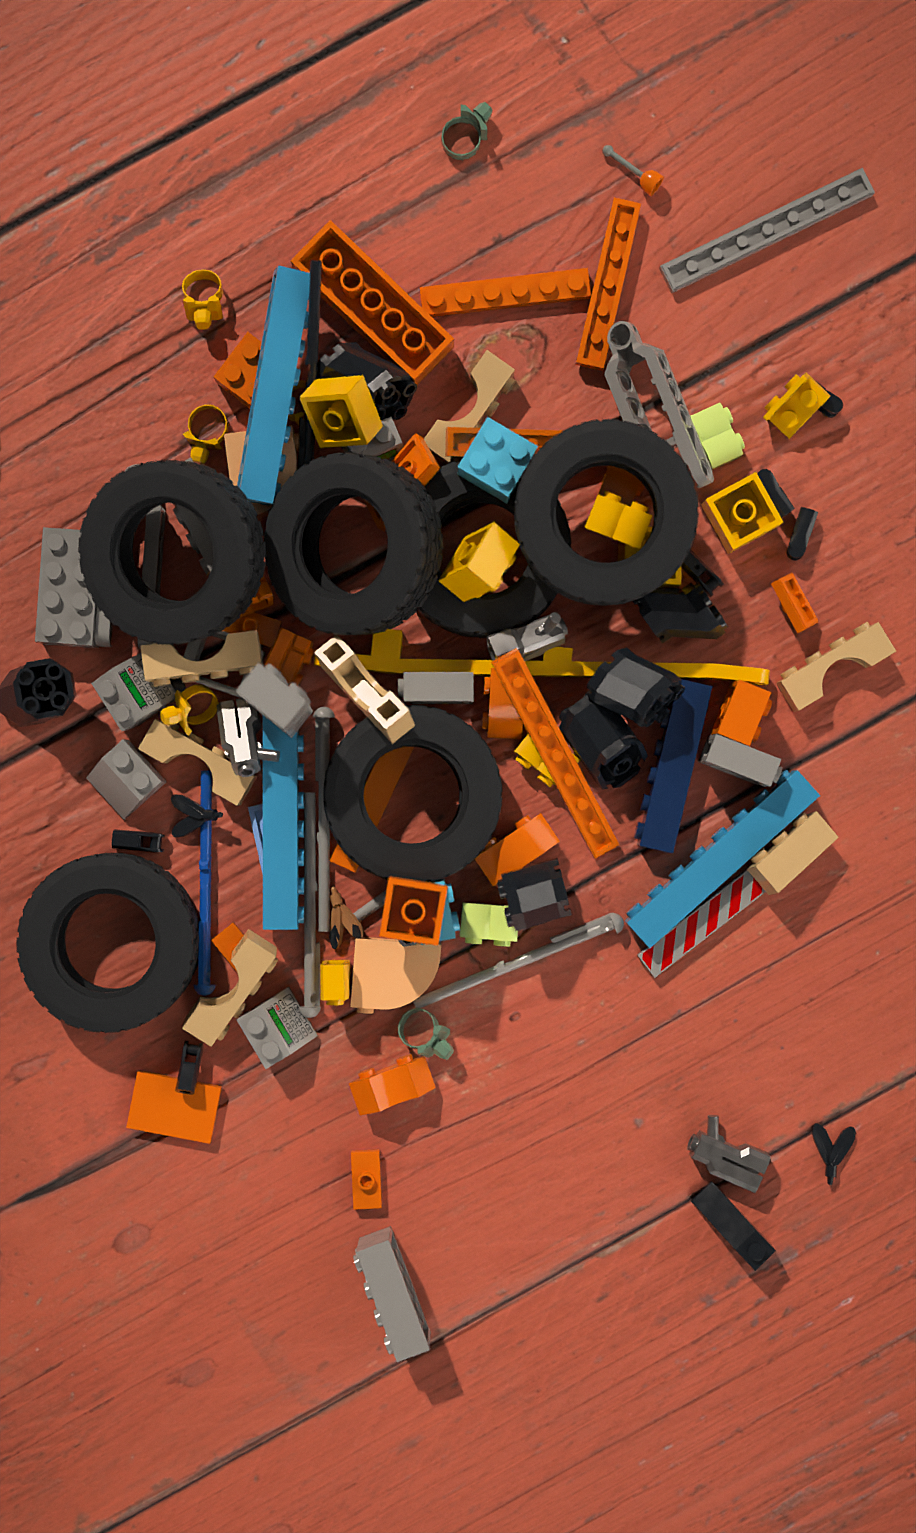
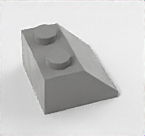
(125, 778)

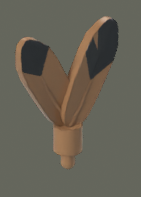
(341, 917)

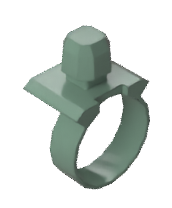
(478, 119)
(438, 1043)

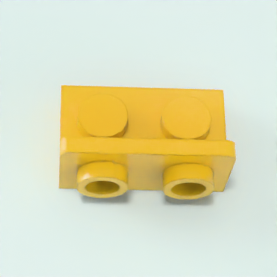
(796, 405)

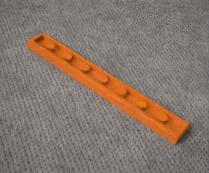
(555, 752)

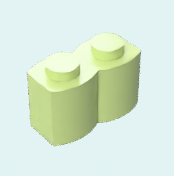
(717, 435)
(486, 922)

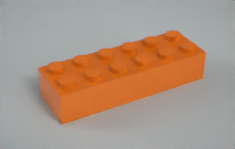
(375, 303)

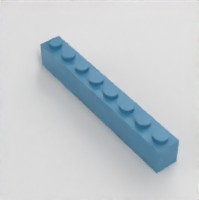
(274, 385)
(282, 830)
(721, 858)

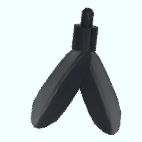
(196, 817)
(832, 1154)

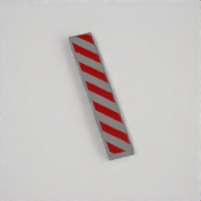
(701, 923)

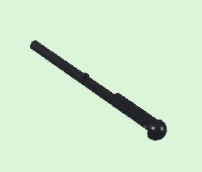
(306, 435)

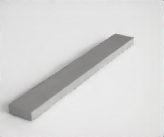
(767, 230)

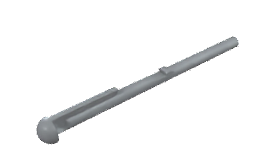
(322, 759)
(559, 943)
(311, 947)

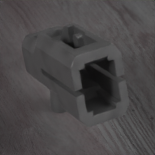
(530, 639)
(239, 737)
(732, 1163)

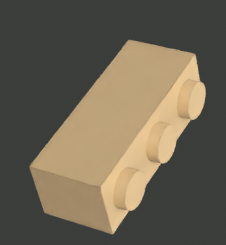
(791, 852)

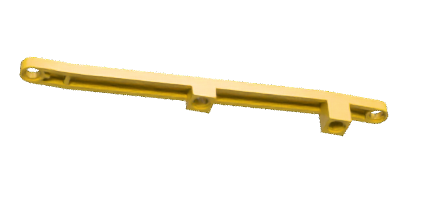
(555, 663)

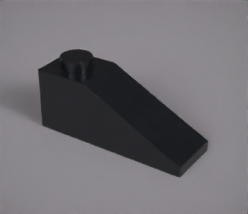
(733, 1225)

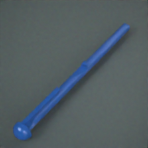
(204, 969)

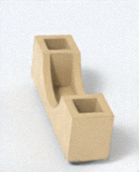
(490, 379)
(164, 663)
(805, 684)
(375, 702)
(166, 743)
(211, 1015)

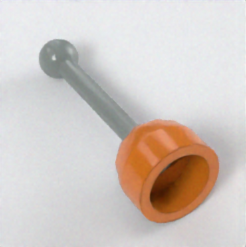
(649, 180)

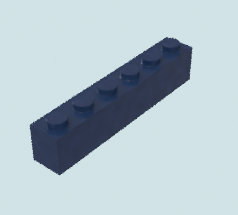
(673, 768)

